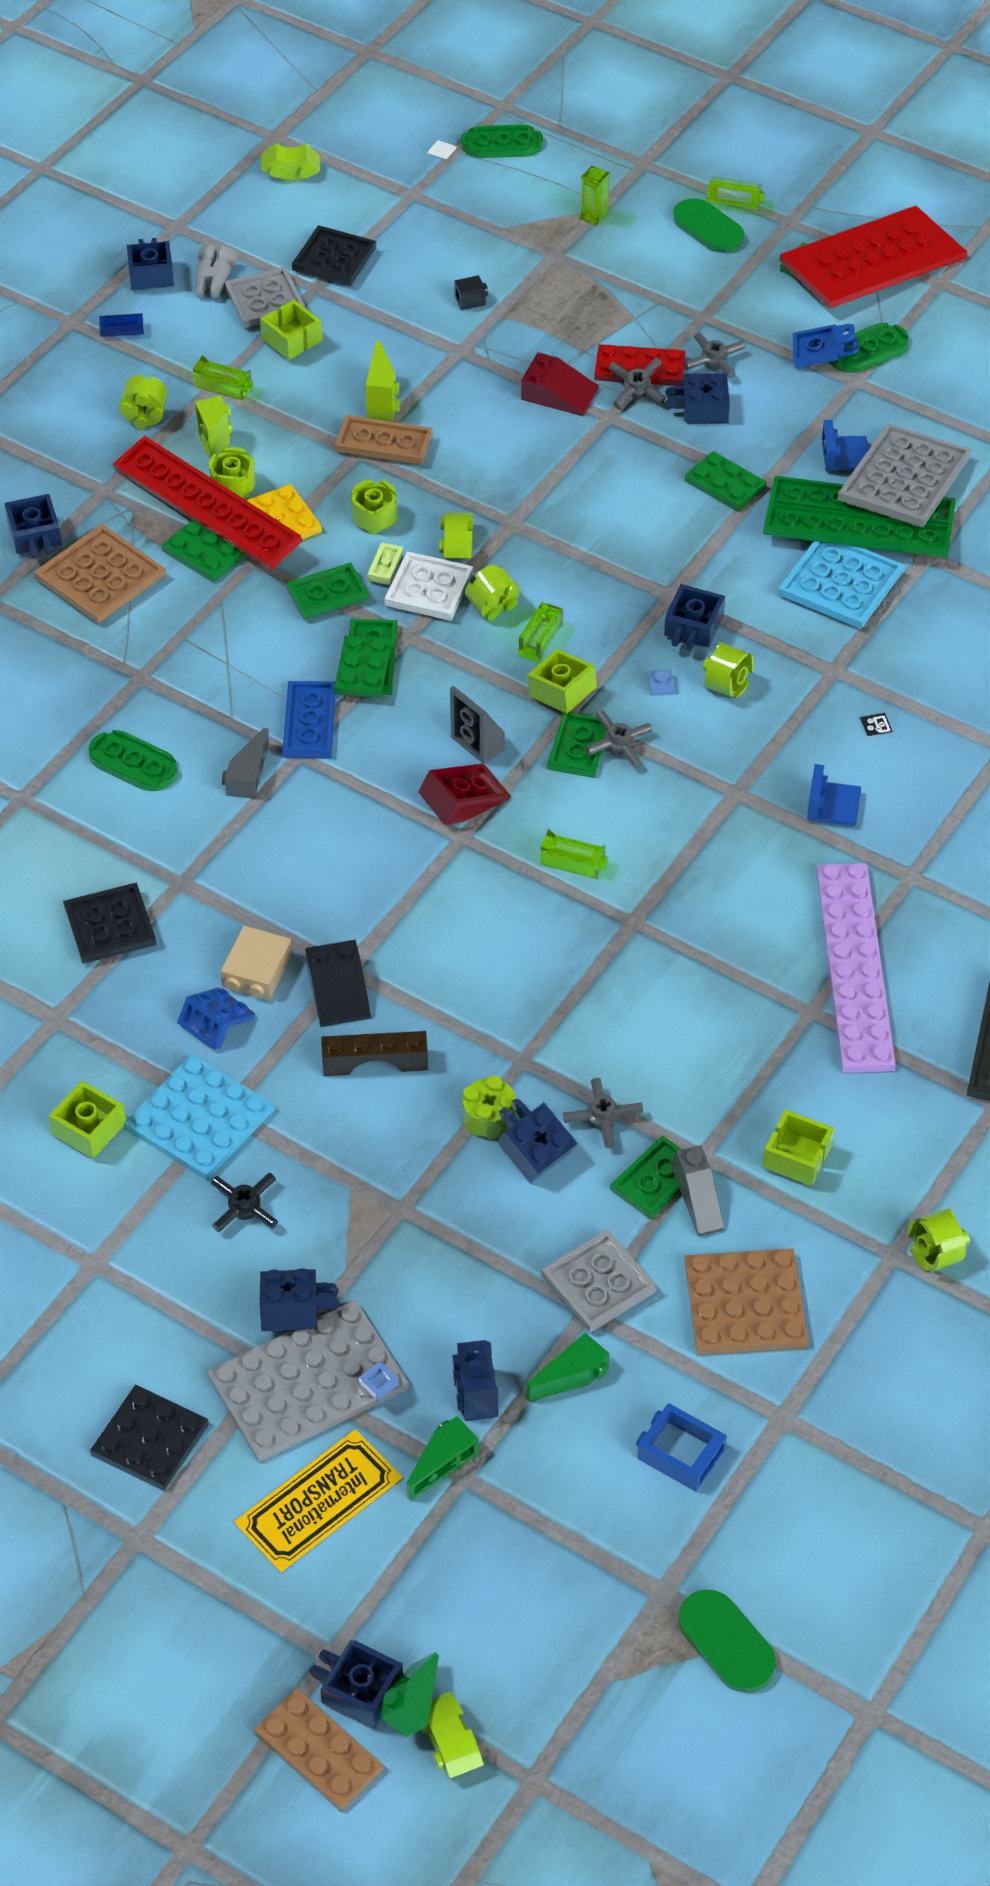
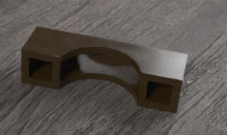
(347, 1052)

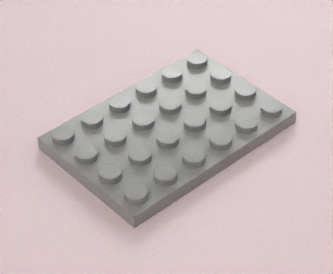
(904, 475)
(303, 1381)

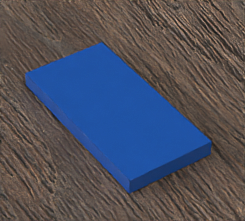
(309, 719)

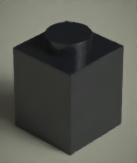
(470, 292)

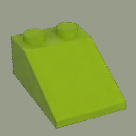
(381, 387)

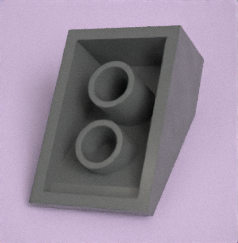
(474, 728)

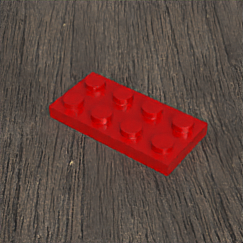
(631, 357)

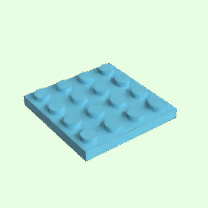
(841, 581)
(199, 1117)

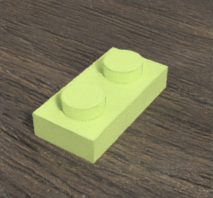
(385, 563)

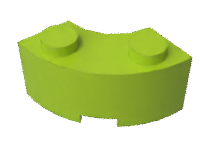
(289, 162)
(457, 535)
(452, 1741)

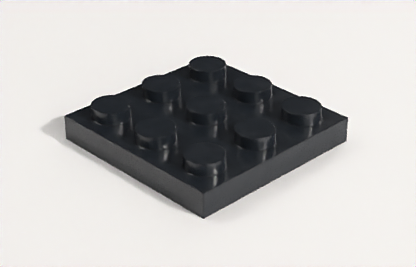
(334, 255)
(109, 923)
(149, 1437)

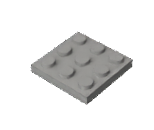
(261, 294)
(599, 1280)

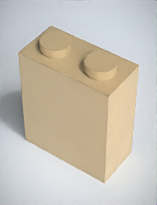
(256, 963)

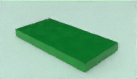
(378, 629)

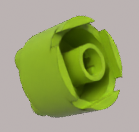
(143, 401)
(234, 470)
(374, 505)
(493, 591)
(728, 670)
(482, 1105)
(937, 1240)

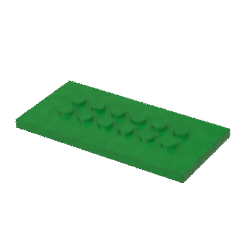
(813, 513)

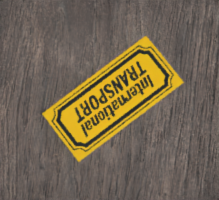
(318, 1500)

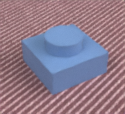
(661, 682)
(379, 1381)

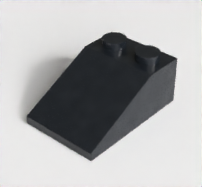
(337, 983)

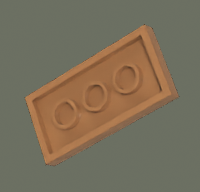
(384, 439)
(318, 1749)

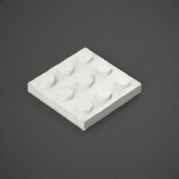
(428, 586)

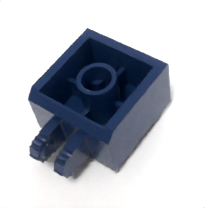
(150, 264)
(702, 398)
(33, 524)
(694, 616)
(538, 1126)
(292, 1299)
(475, 1380)
(357, 1681)

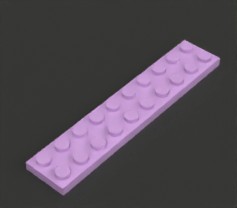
(855, 968)

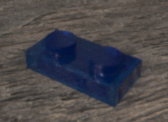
(121, 325)

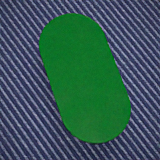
(501, 141)
(708, 225)
(876, 346)
(133, 760)
(727, 1640)

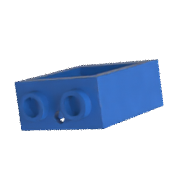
(688, 1476)

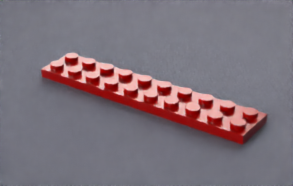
(208, 503)

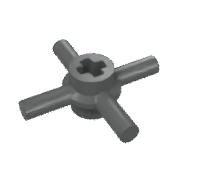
(714, 355)
(637, 383)
(618, 739)
(602, 1112)

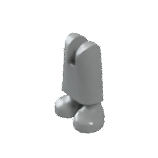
(213, 272)

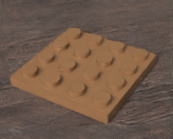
(99, 573)
(745, 1301)

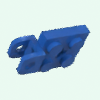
(830, 343)

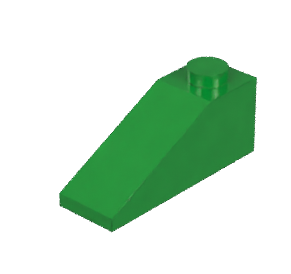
(570, 1370)
(445, 1452)
(410, 1697)

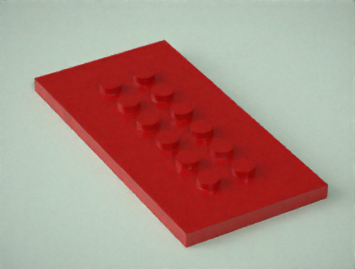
(872, 256)

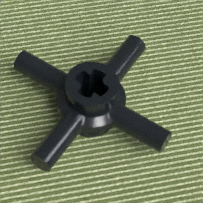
(244, 1202)

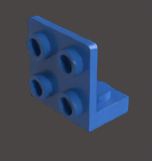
(841, 452)
(832, 801)
(211, 1014)

